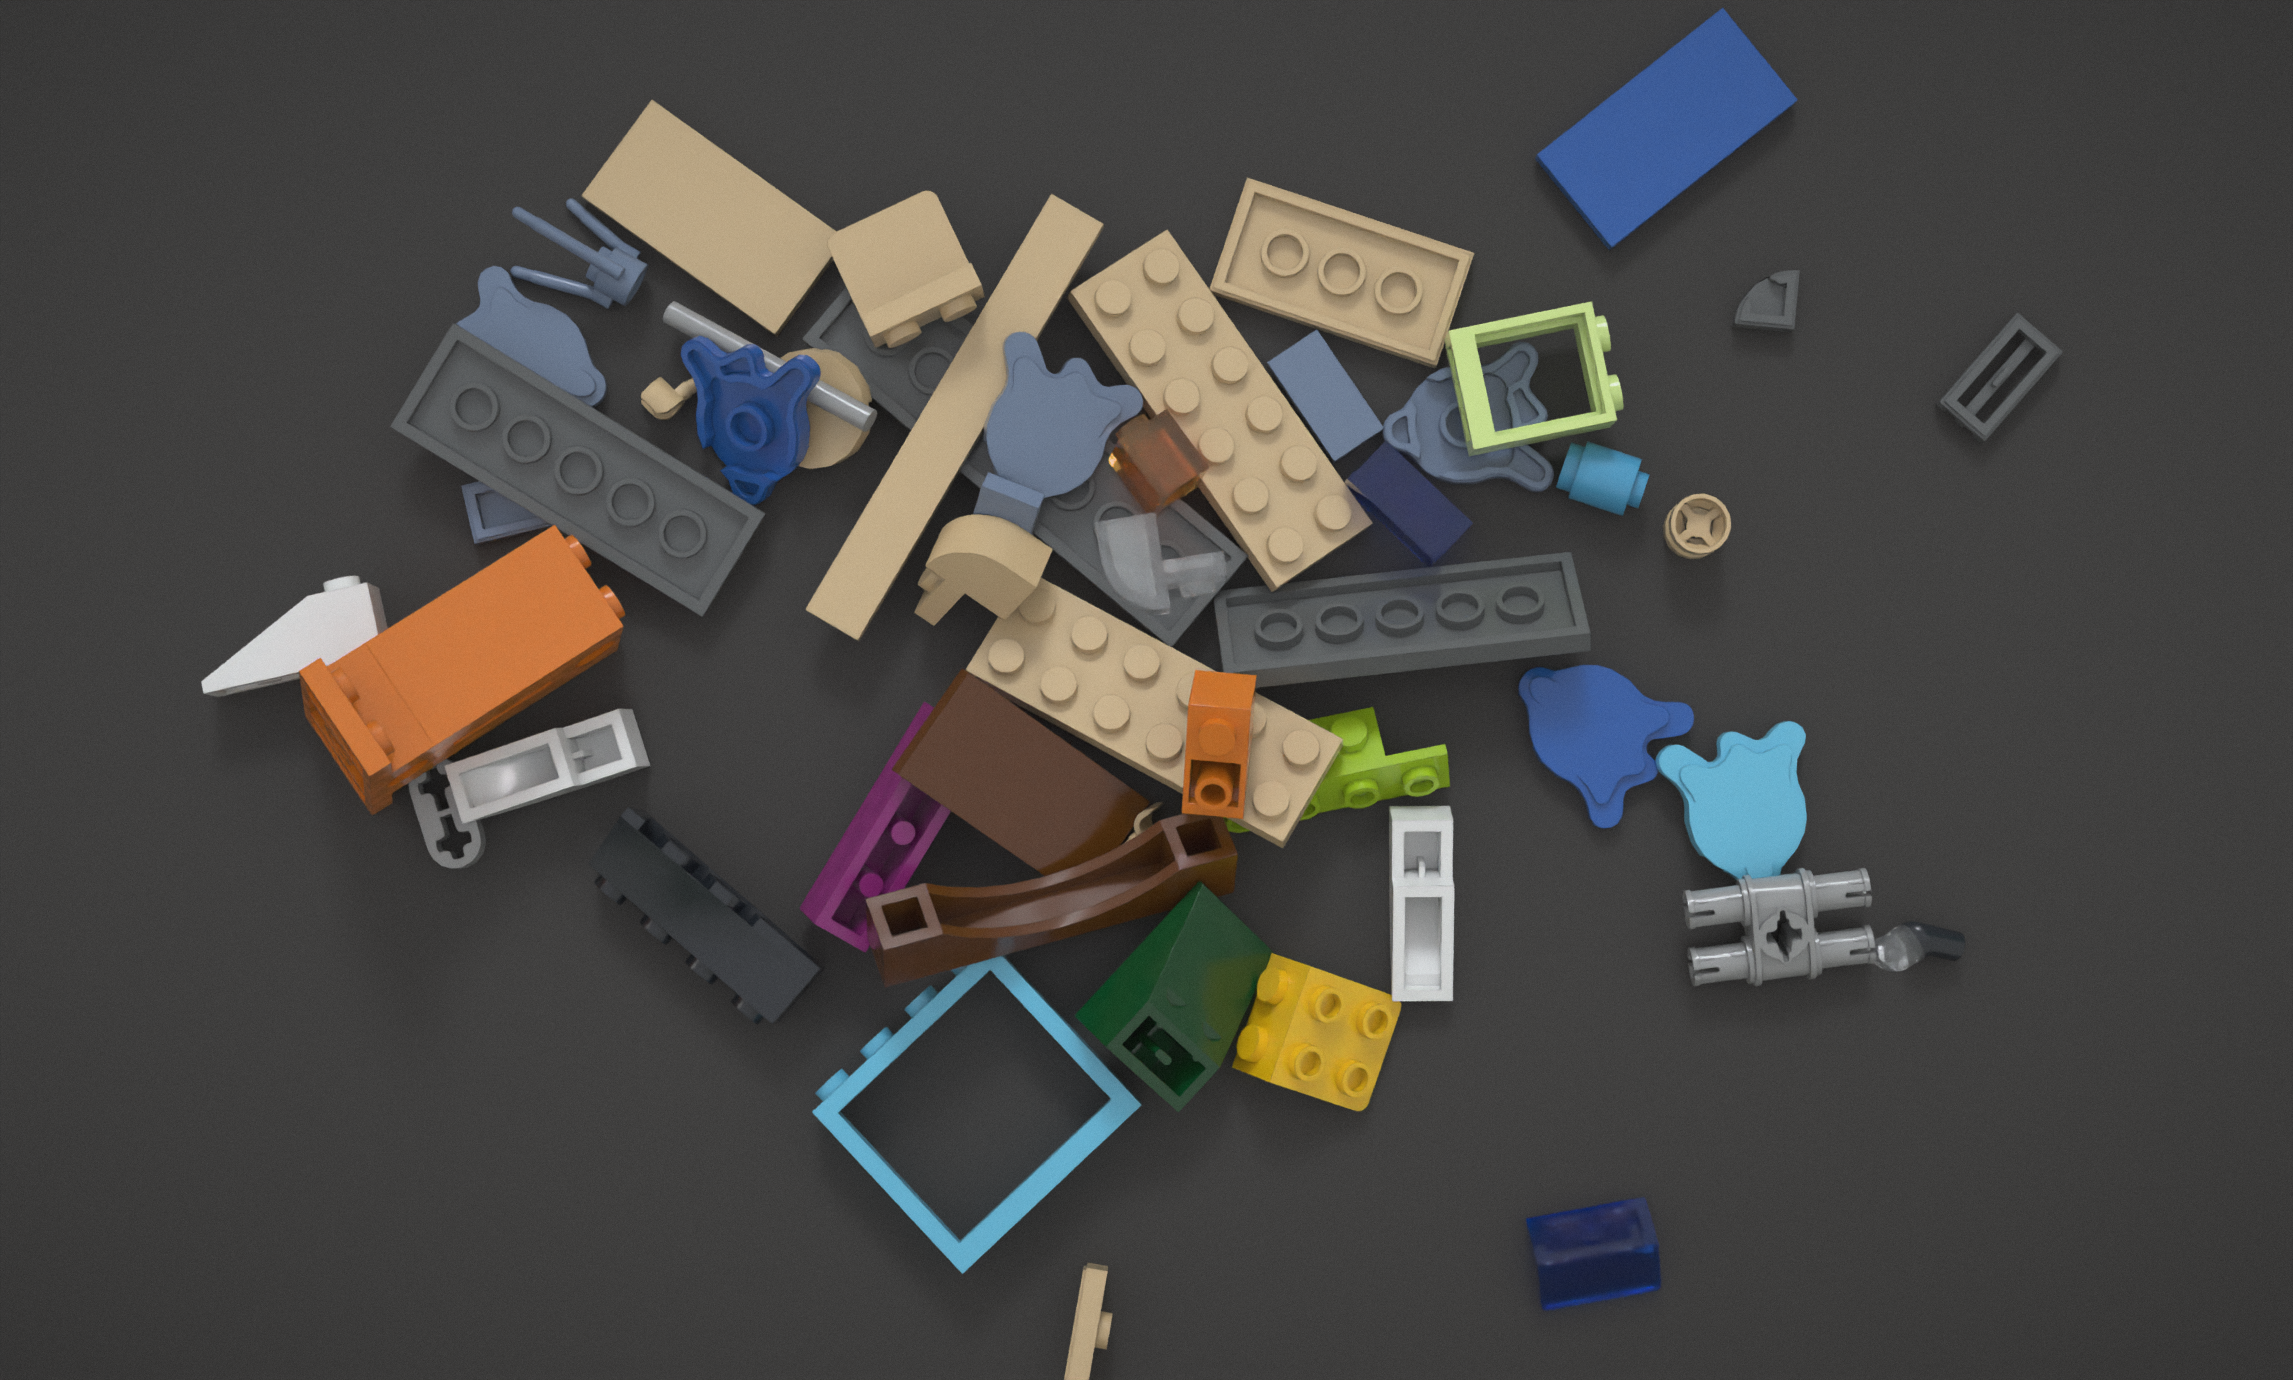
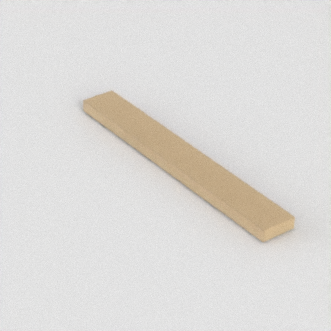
(952, 420)

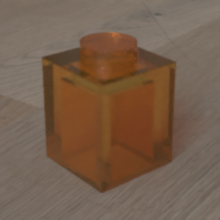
(1157, 461)

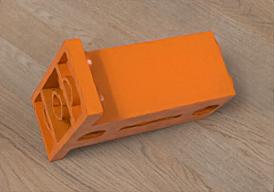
(461, 665)

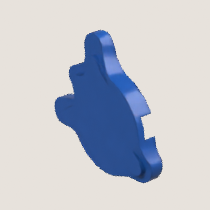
(751, 414)
(1595, 732)

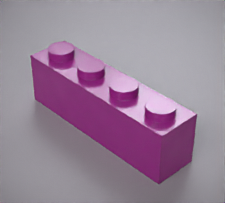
(876, 849)

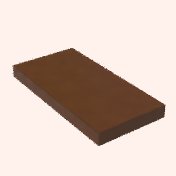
(1017, 780)

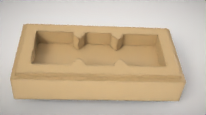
(1090, 1323)

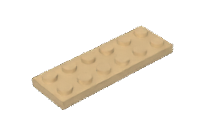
(1191, 359)
(1133, 702)

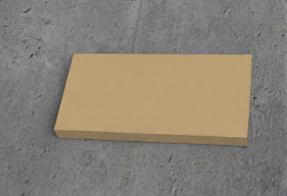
(712, 218)
(1341, 273)

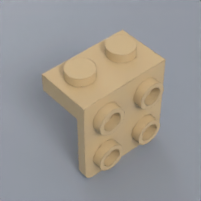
(905, 269)

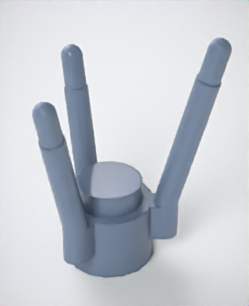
(614, 273)

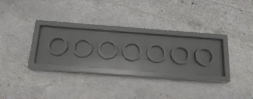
(903, 383)

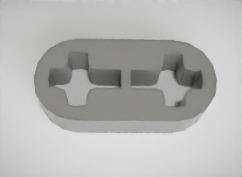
(435, 827)

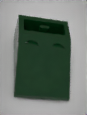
(1180, 996)

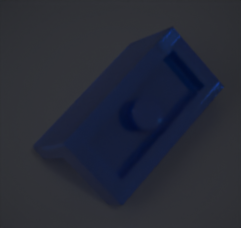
(1408, 504)
(1595, 1253)

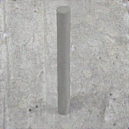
(822, 394)

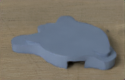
(535, 336)
(1051, 426)
(1433, 434)

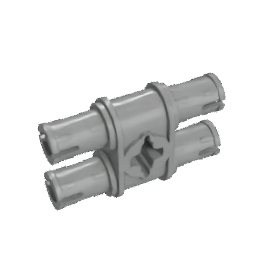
(1758, 908)

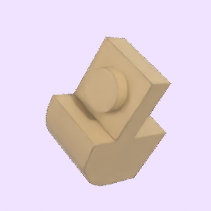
(985, 560)

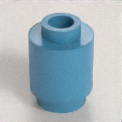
(1602, 477)

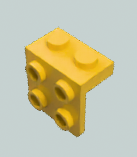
(1317, 1033)

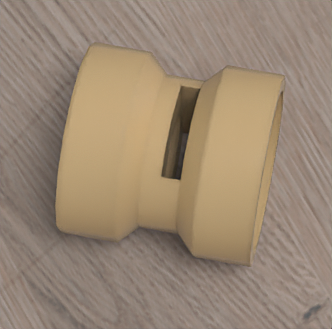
(1706, 521)

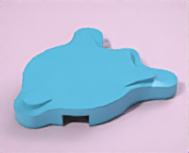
(1744, 804)

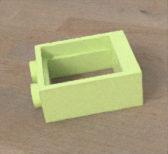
(1470, 390)

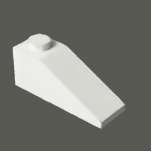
(315, 628)

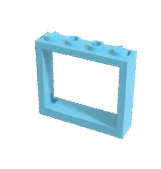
(888, 1047)

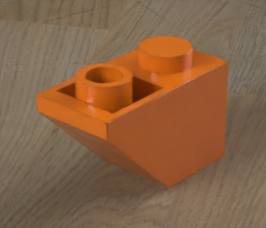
(1218, 743)

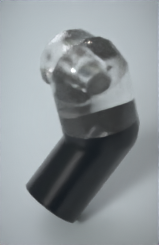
(1914, 942)

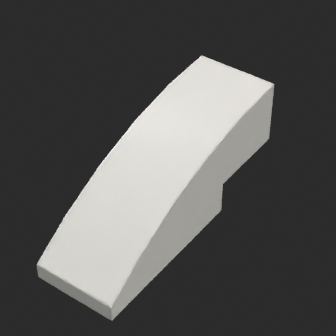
(547, 765)
(1421, 903)

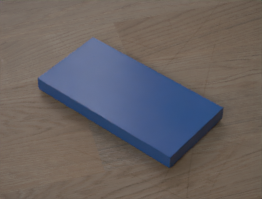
(1666, 129)

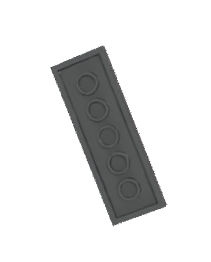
(578, 469)
(1403, 620)

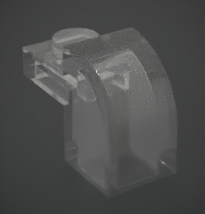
(1139, 574)

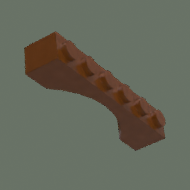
(946, 928)

